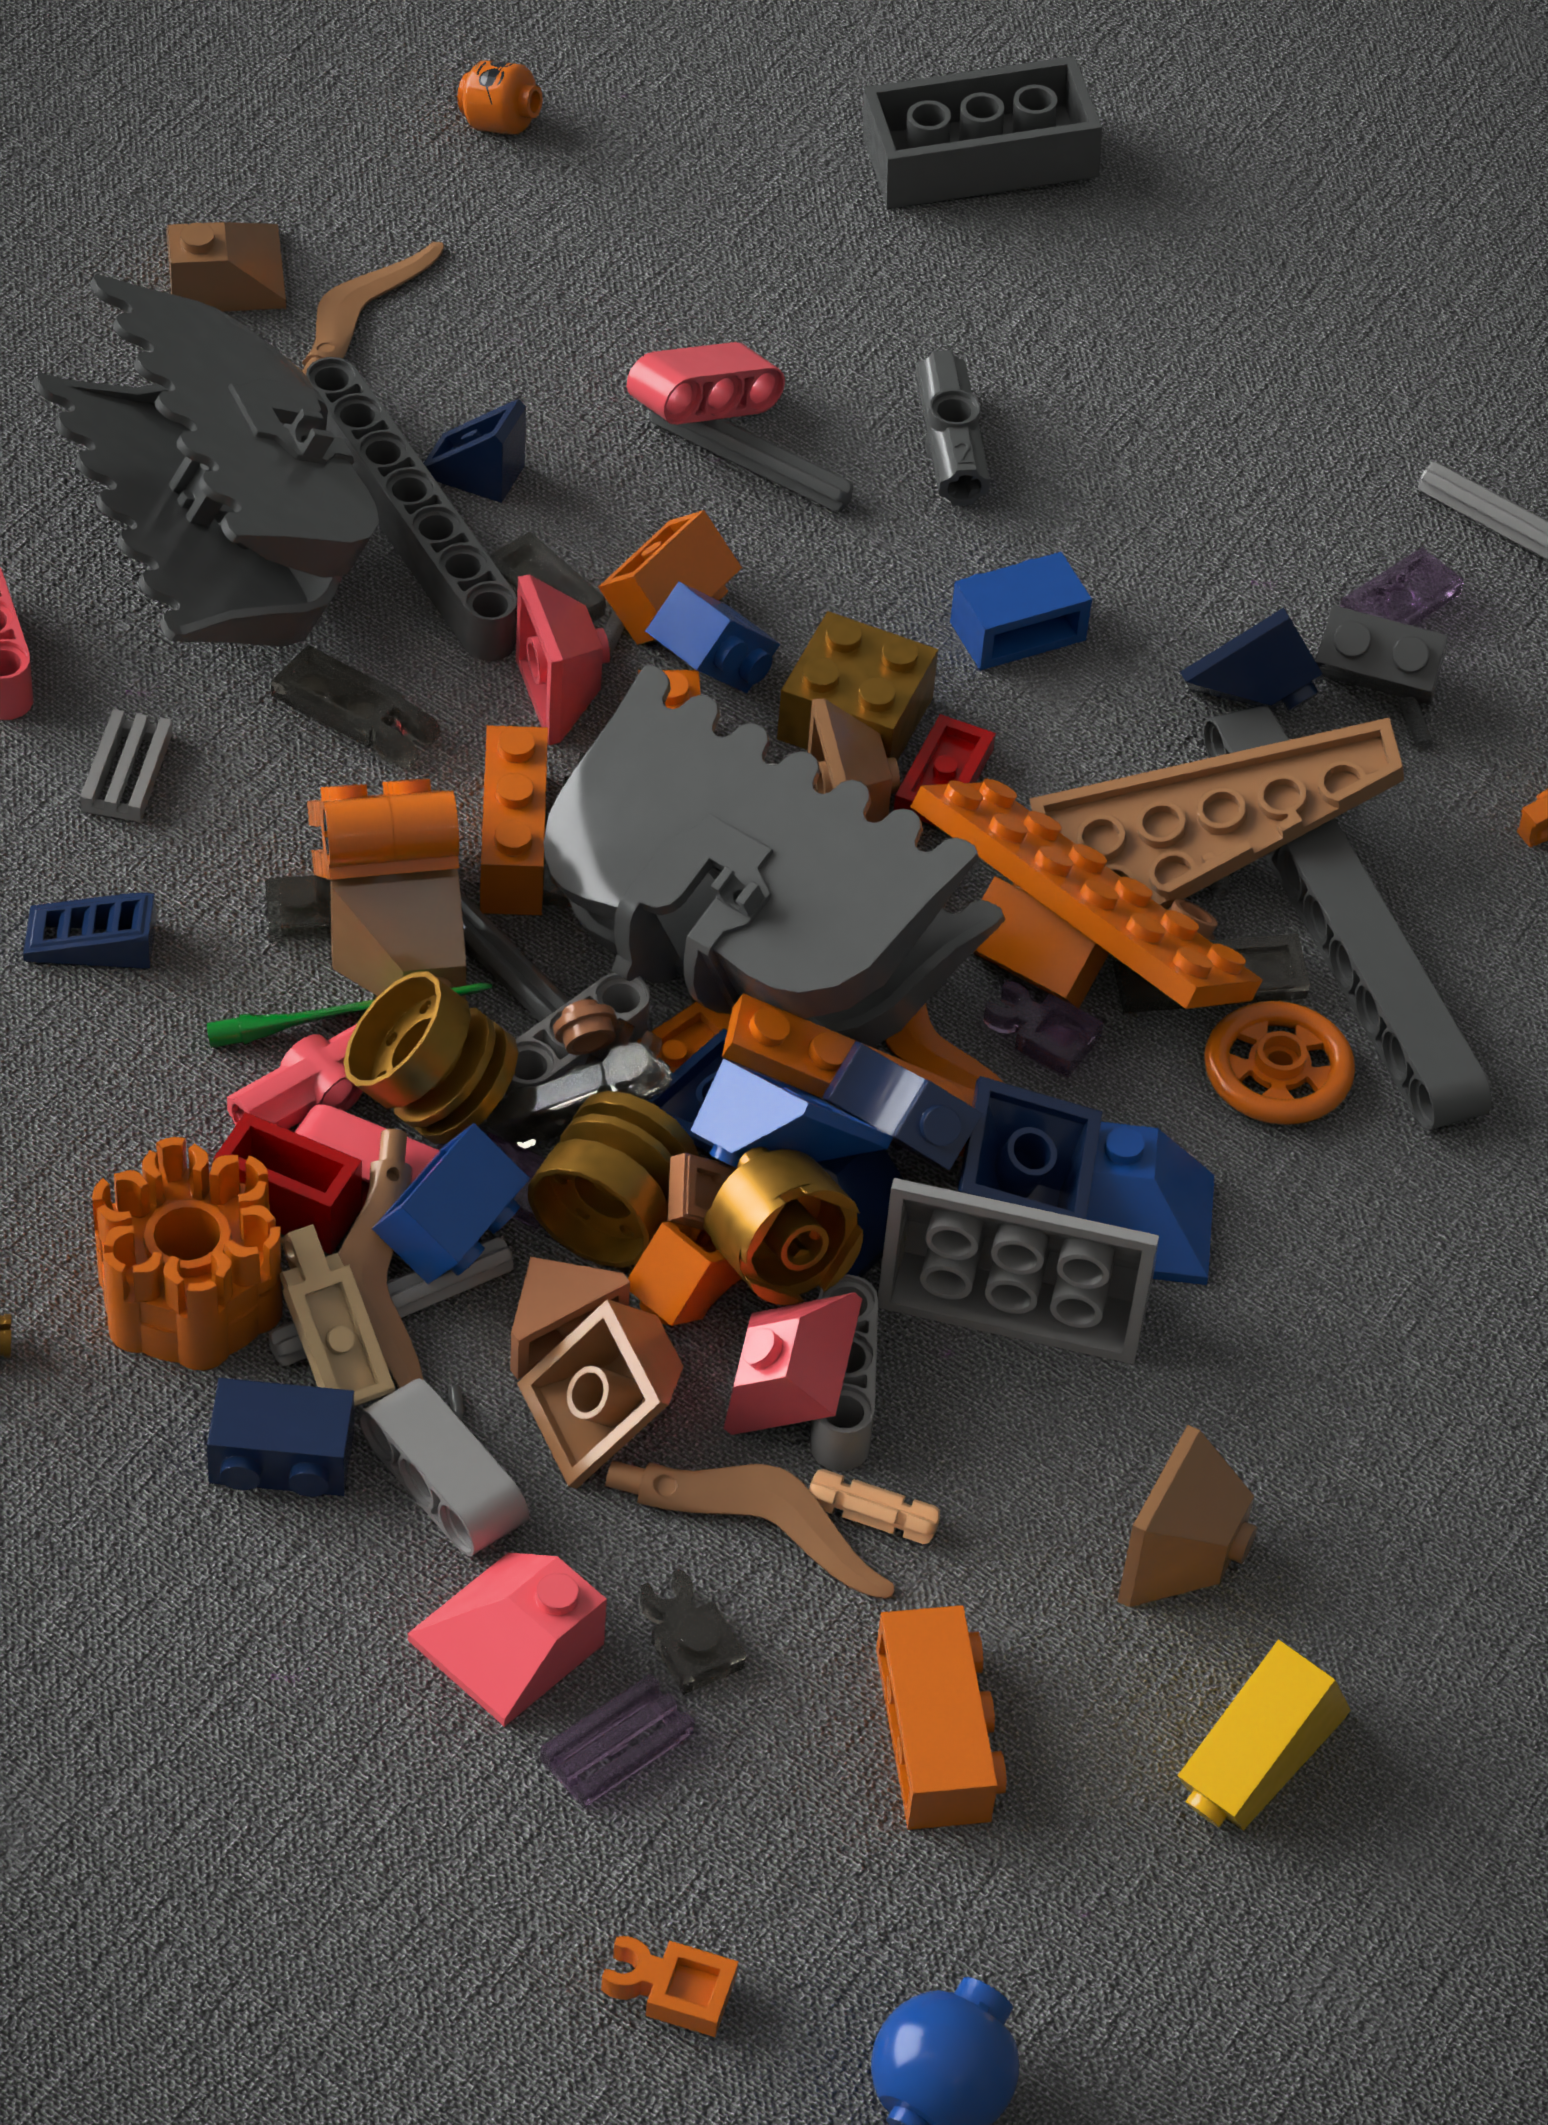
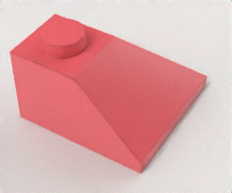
(557, 654)
(793, 1364)
(514, 1632)

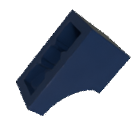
(902, 1105)

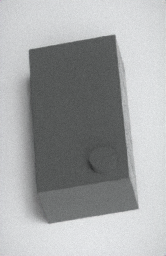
(981, 132)

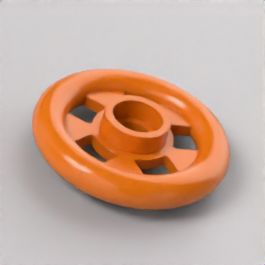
(1279, 1062)

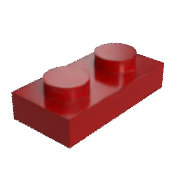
(949, 754)

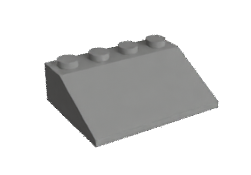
(1016, 1271)

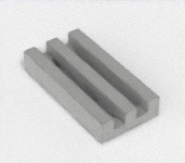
(135, 731)

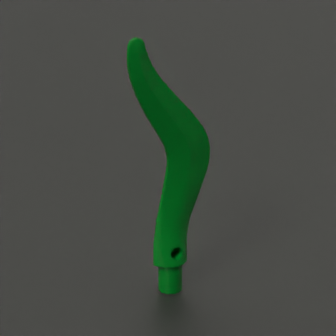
(252, 1027)

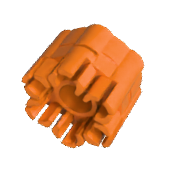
(188, 1256)

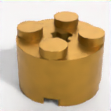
(785, 1224)

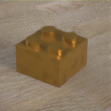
(865, 673)

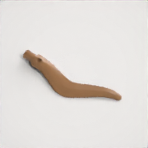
(343, 304)
(371, 1257)
(755, 1492)

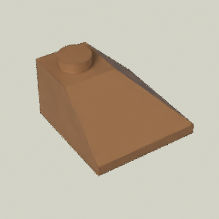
(227, 265)
(851, 751)
(398, 927)
(601, 1387)
(1188, 1525)

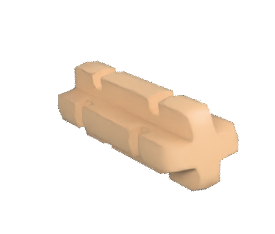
(875, 1506)

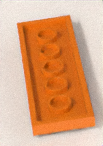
(1088, 894)

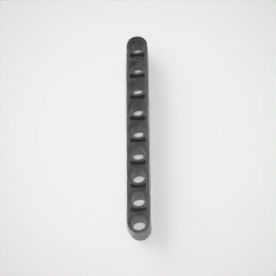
(1367, 953)

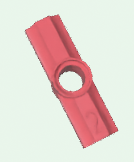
(307, 1077)

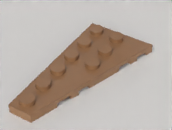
(1217, 814)

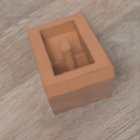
(554, 1303)

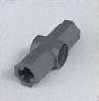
(952, 428)

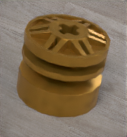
(430, 1057)
(609, 1178)

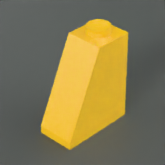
(1263, 1738)

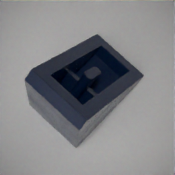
(482, 453)

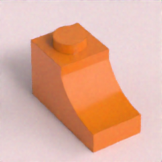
(680, 1274)

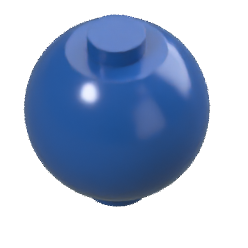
(947, 2058)

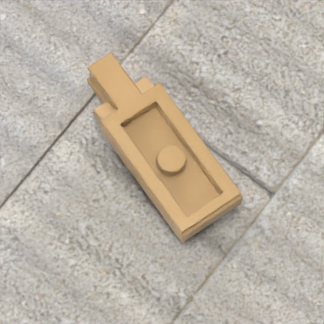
(332, 1320)

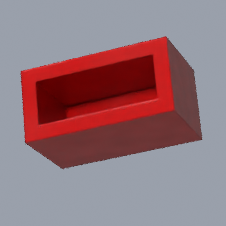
(304, 1178)

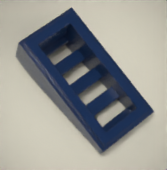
(127, 939)

